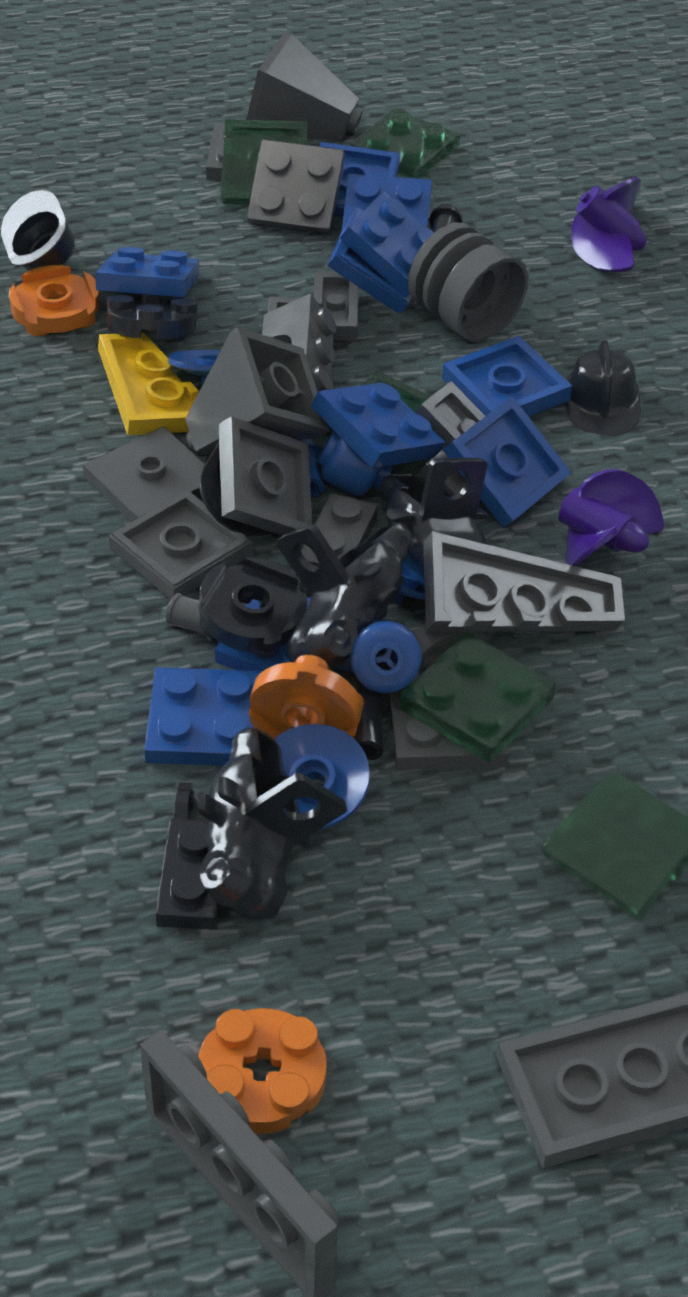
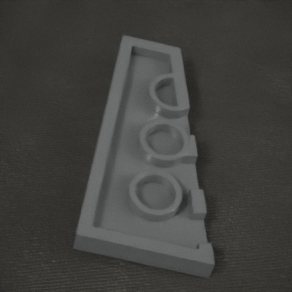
(509, 591)

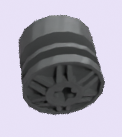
(468, 281)

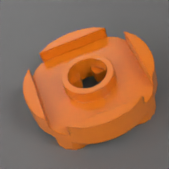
(40, 314)
(306, 683)
(272, 1035)

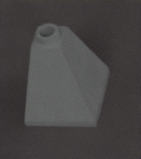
(301, 88)
(260, 384)

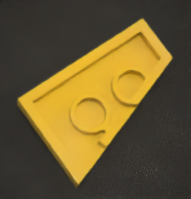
(145, 385)

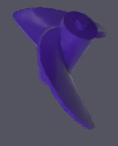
(605, 228)
(609, 511)

